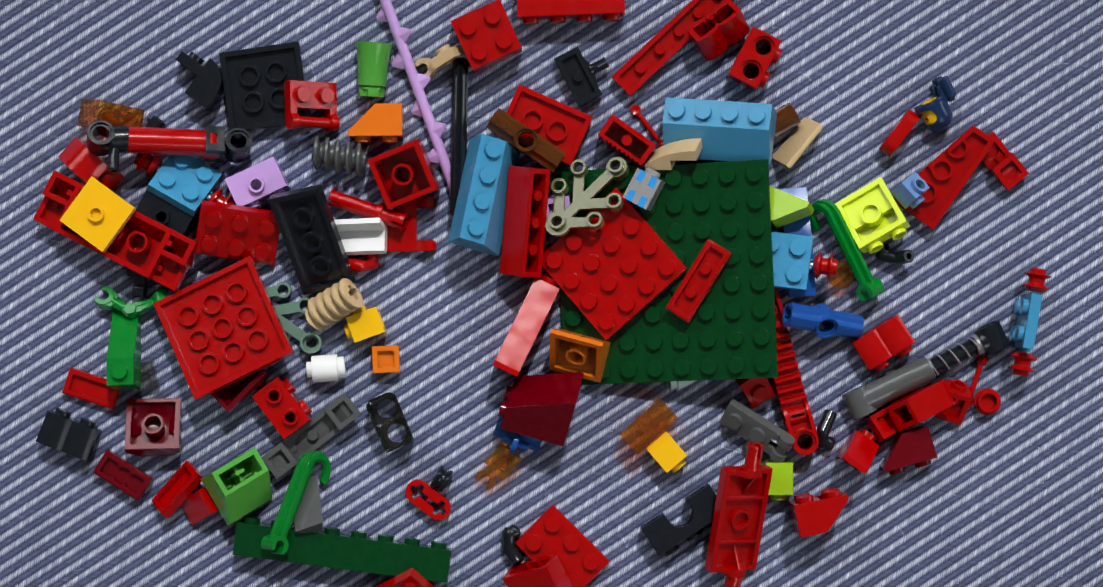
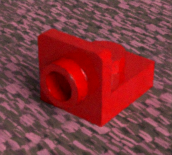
(962, 396)

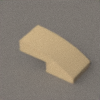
(682, 150)

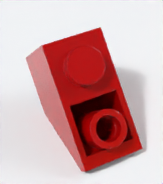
(920, 405)

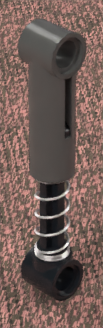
(922, 371)

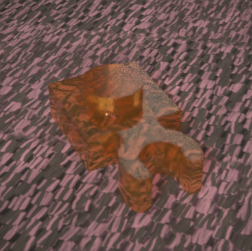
(500, 464)

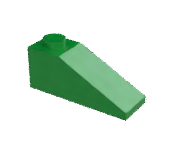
(124, 352)

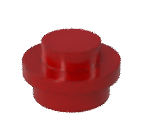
(987, 401)

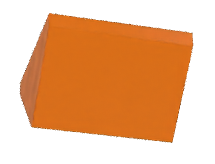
(578, 353)

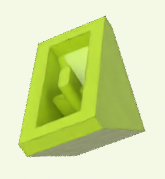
(787, 208)

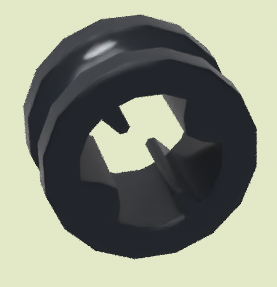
(441, 478)

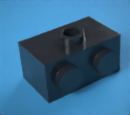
(166, 213)

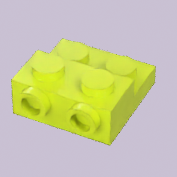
(873, 216)

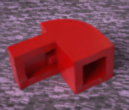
(85, 164)

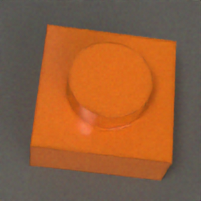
(386, 359)

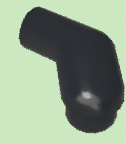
(895, 257)
(824, 428)
(508, 546)

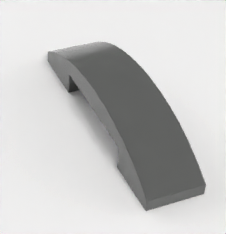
(311, 435)

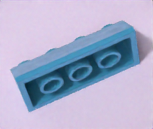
(726, 127)
(482, 195)

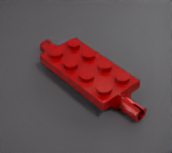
(739, 517)

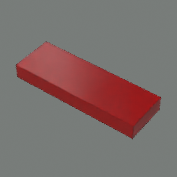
(698, 280)

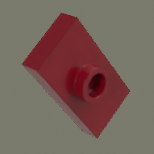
(123, 475)

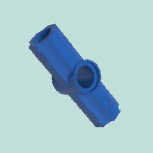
(822, 320)

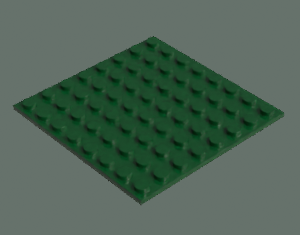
(737, 319)

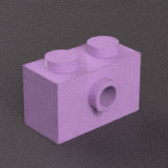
(257, 183)

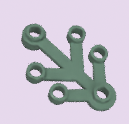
(290, 327)

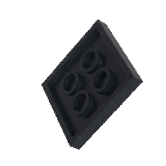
(257, 86)

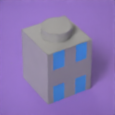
(644, 188)

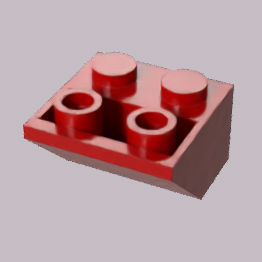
(816, 513)

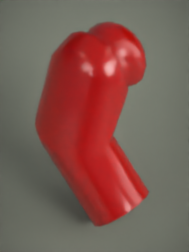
(368, 264)

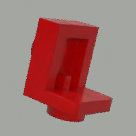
(756, 390)

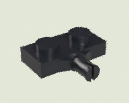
(580, 75)

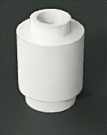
(326, 368)

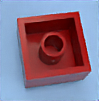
(486, 36)
(404, 173)

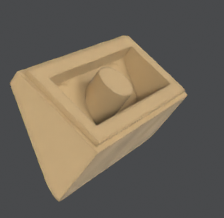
(797, 142)

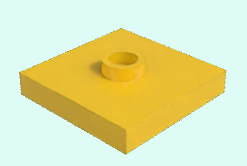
(98, 214)

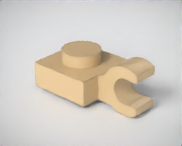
(444, 57)

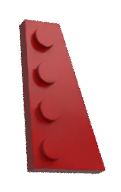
(949, 174)

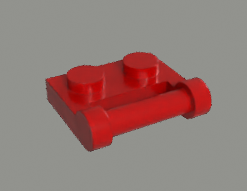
(313, 97)

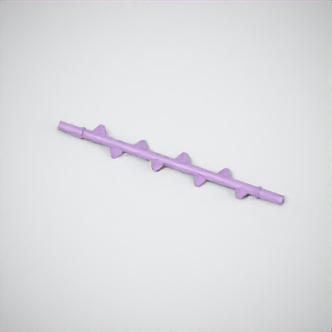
(418, 83)

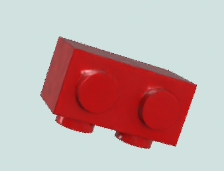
(282, 406)

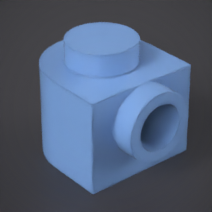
(910, 191)

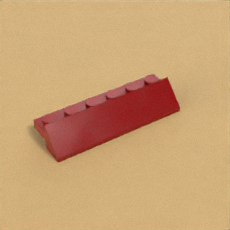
(140, 245)

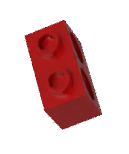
(749, 56)

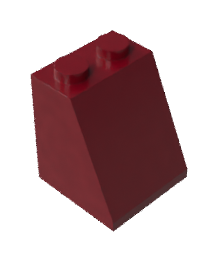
(541, 405)

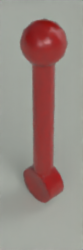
(635, 110)
(981, 361)

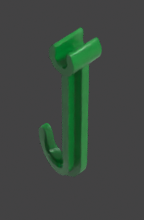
(868, 286)
(277, 539)

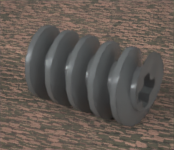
(339, 156)

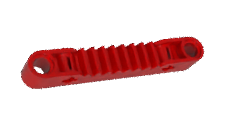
(790, 388)

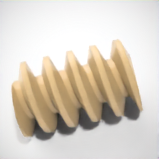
(333, 304)

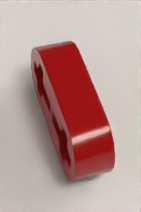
(899, 132)
(423, 504)

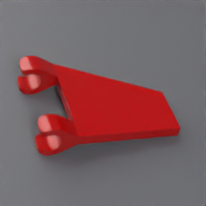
(407, 239)

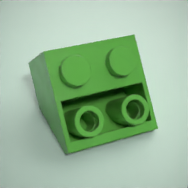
(239, 486)

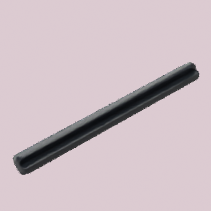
(459, 126)

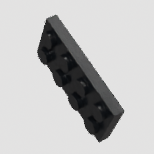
(311, 238)

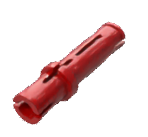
(367, 209)

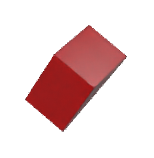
(199, 506)

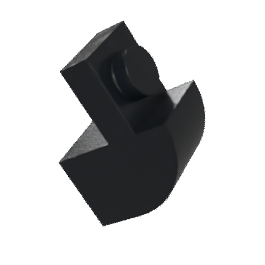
(208, 84)

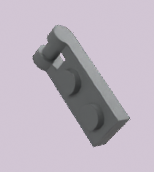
(757, 429)

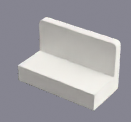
(363, 235)

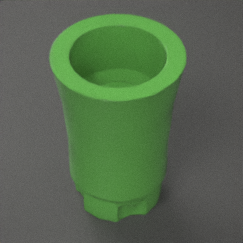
(372, 67)

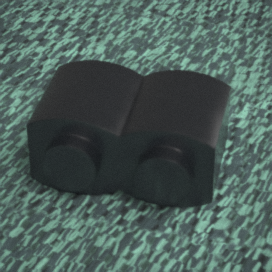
(68, 434)

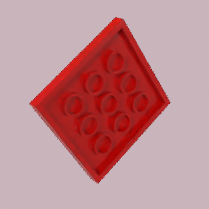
(613, 269)
(223, 328)

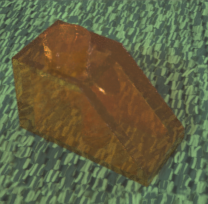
(114, 113)

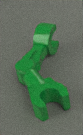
(128, 309)

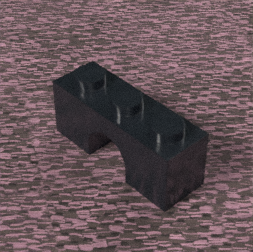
(665, 535)

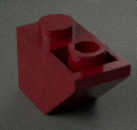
(909, 448)

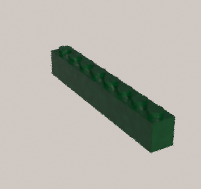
(348, 551)

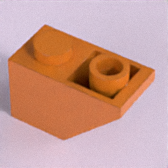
(380, 121)

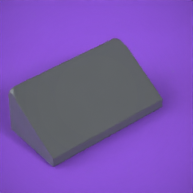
(309, 513)

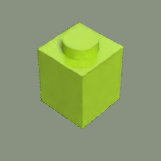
(781, 480)

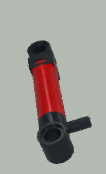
(167, 141)

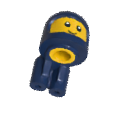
(936, 110)

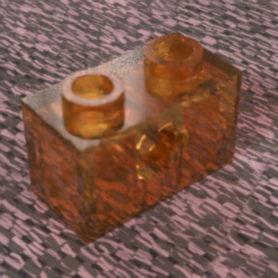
(648, 425)

